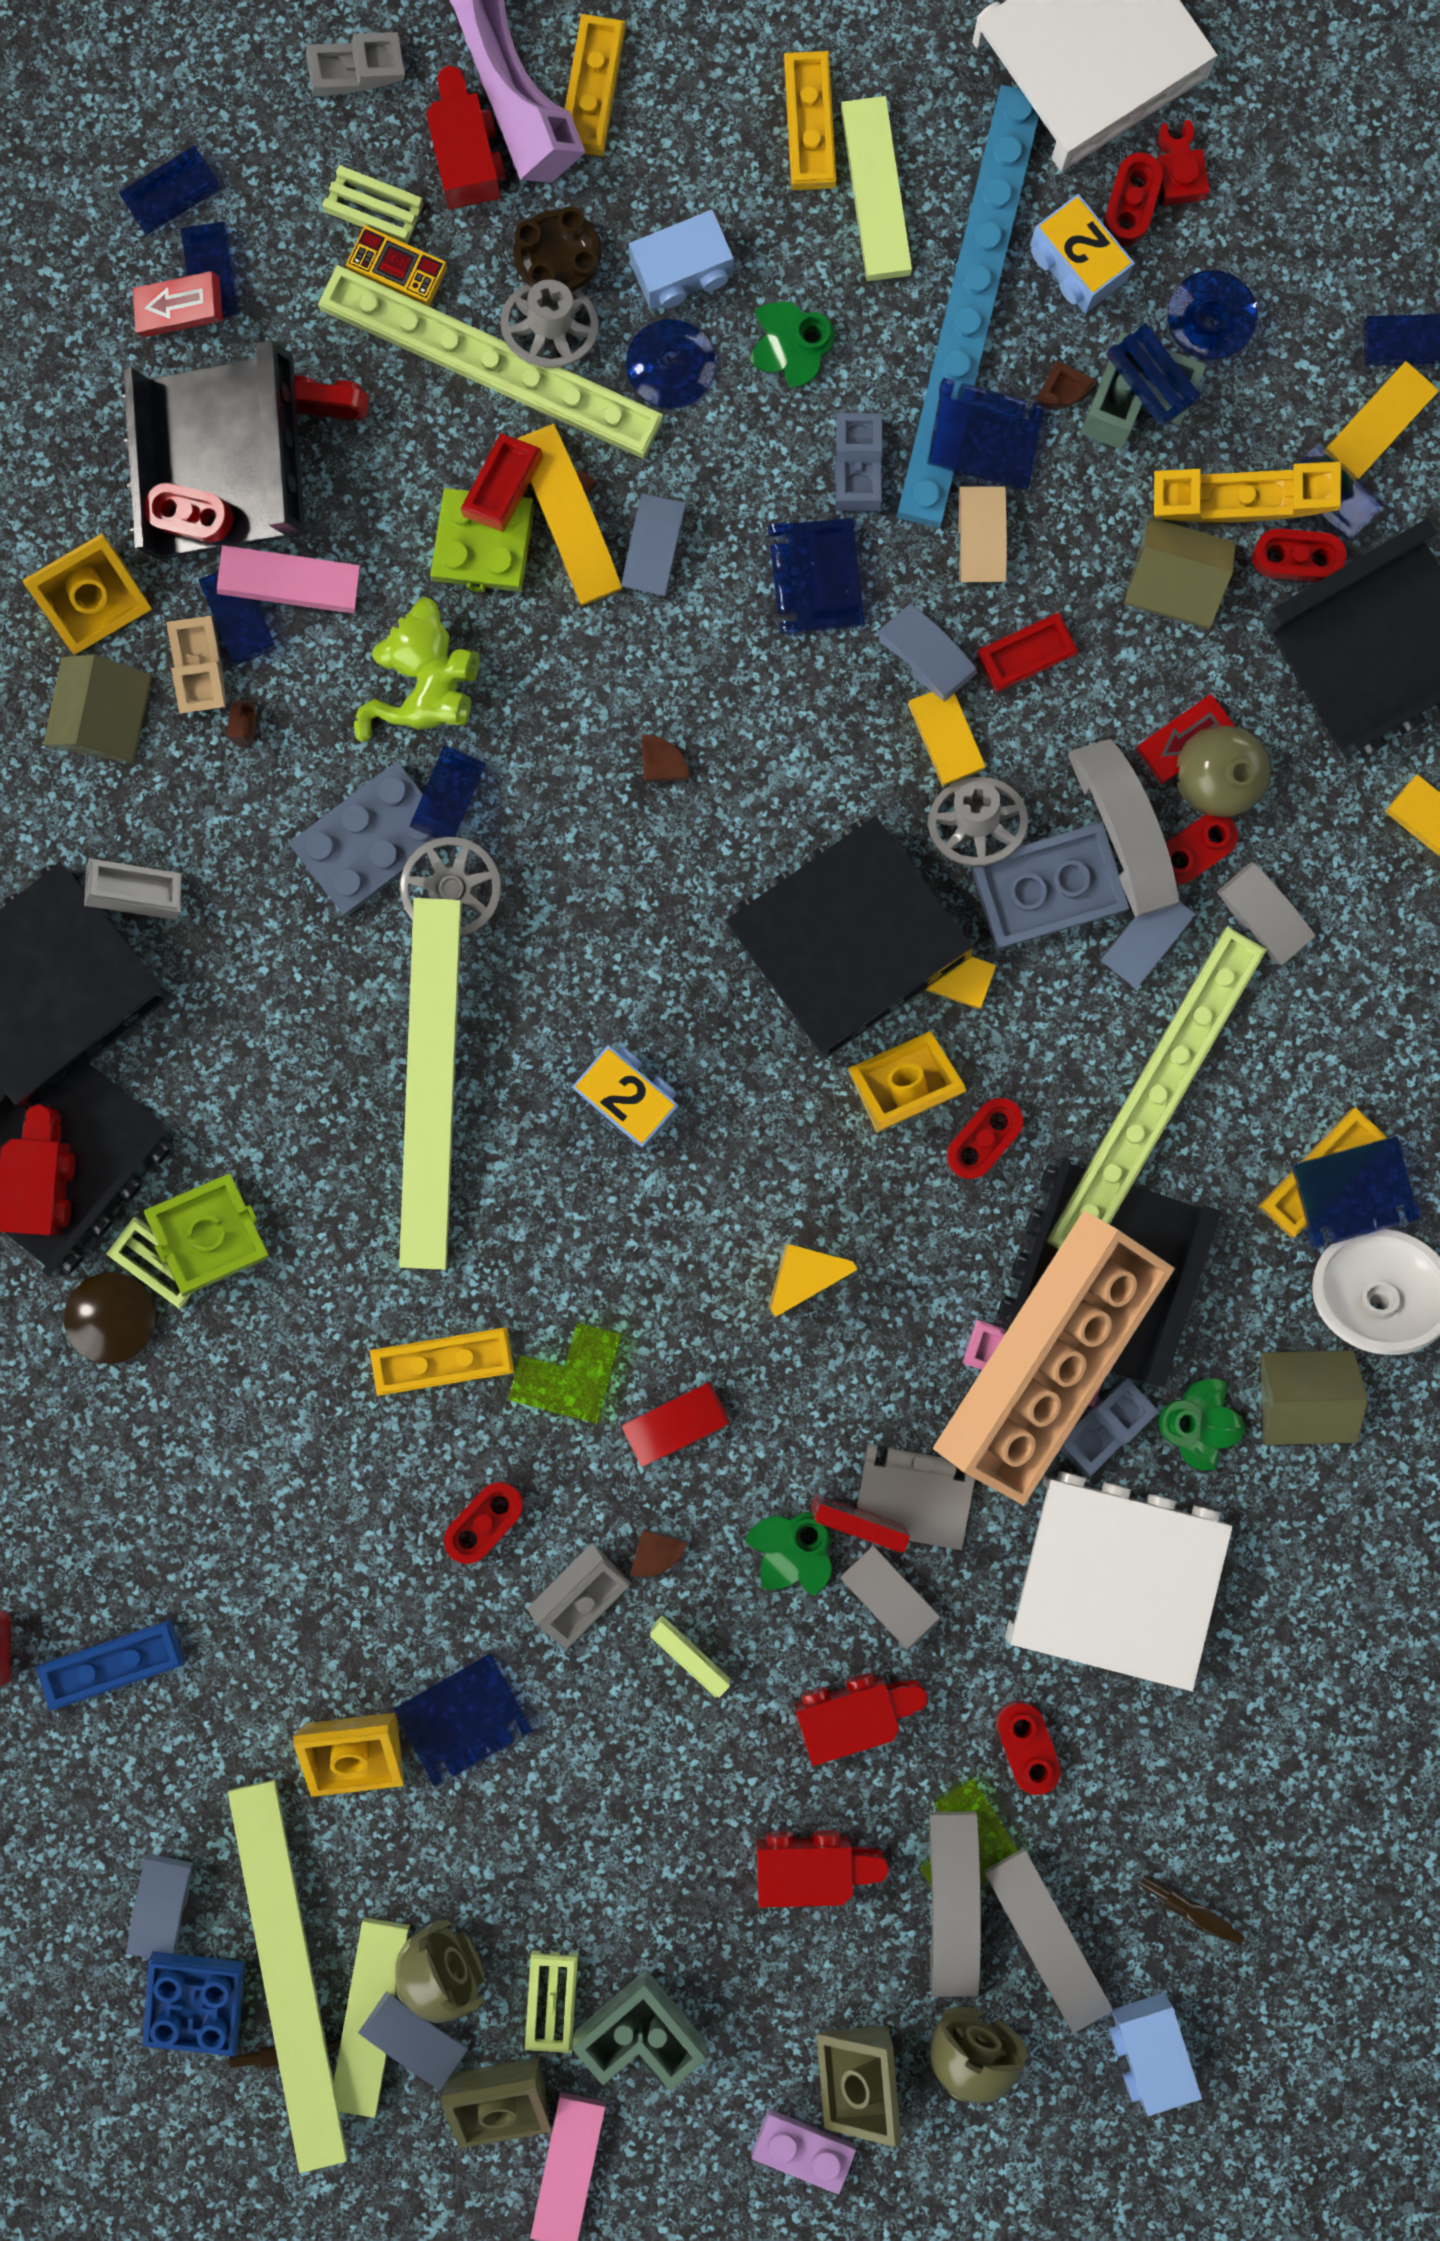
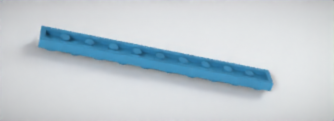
(972, 292)

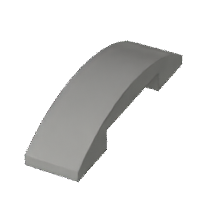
(1130, 824)
(955, 1904)
(1048, 1940)

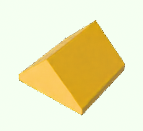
(87, 593)
(905, 1081)
(805, 1274)
(350, 1754)

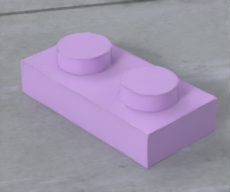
(803, 2151)

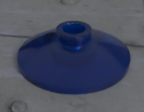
(1222, 298)
(676, 383)

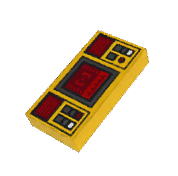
(396, 265)

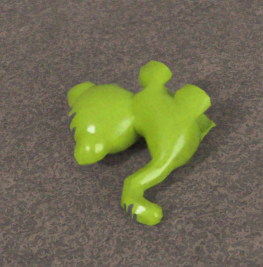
(419, 650)

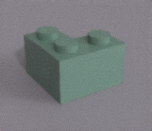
(1117, 405)
(640, 2023)

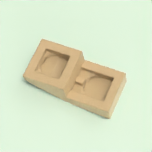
(982, 534)
(196, 664)

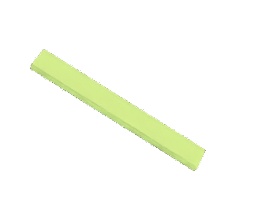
(489, 362)
(430, 1083)
(1162, 1083)
(287, 1976)

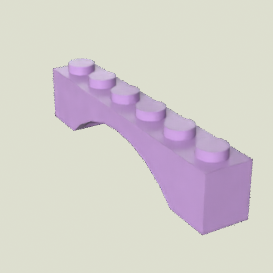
(534, 128)

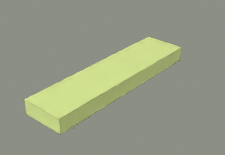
(876, 188)
(360, 2062)

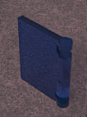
(985, 434)
(793, 584)
(1355, 1191)
(462, 1718)

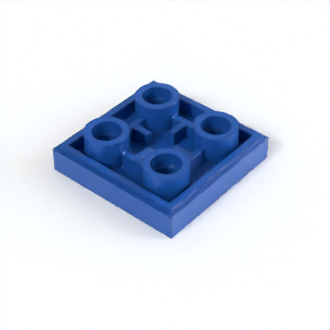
(193, 2003)

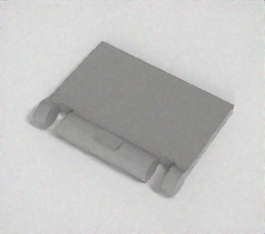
(919, 1494)

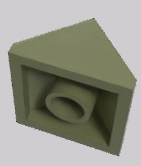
(1180, 573)
(98, 708)
(1311, 1397)
(859, 2084)
(496, 2103)

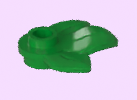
(785, 344)
(1208, 1424)
(789, 1557)

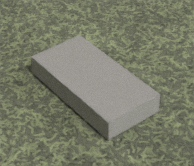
(132, 889)

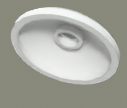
(1383, 1270)

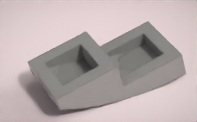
(357, 66)
(1266, 912)
(890, 1598)

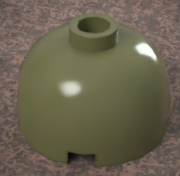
(1223, 771)
(439, 1974)
(974, 2057)

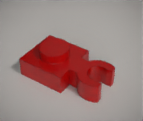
(1183, 169)

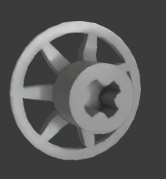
(549, 316)
(977, 815)
(453, 881)

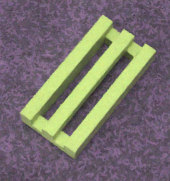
(339, 190)
(117, 1255)
(689, 1657)
(554, 1961)

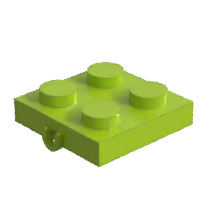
(478, 553)
(206, 1234)

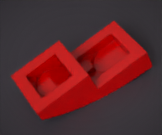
(675, 1424)

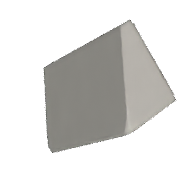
(578, 1596)

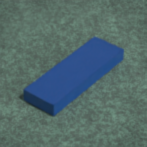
(110, 1665)

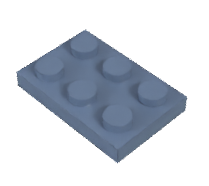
(364, 840)
(1050, 886)

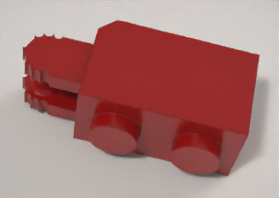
(462, 145)
(36, 1176)
(855, 1715)
(814, 1869)

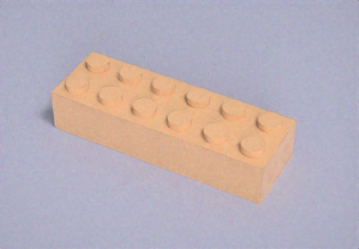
(1053, 1358)

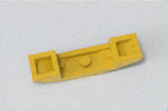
(1247, 495)
(571, 519)

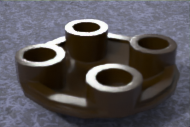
(557, 248)
(110, 1318)

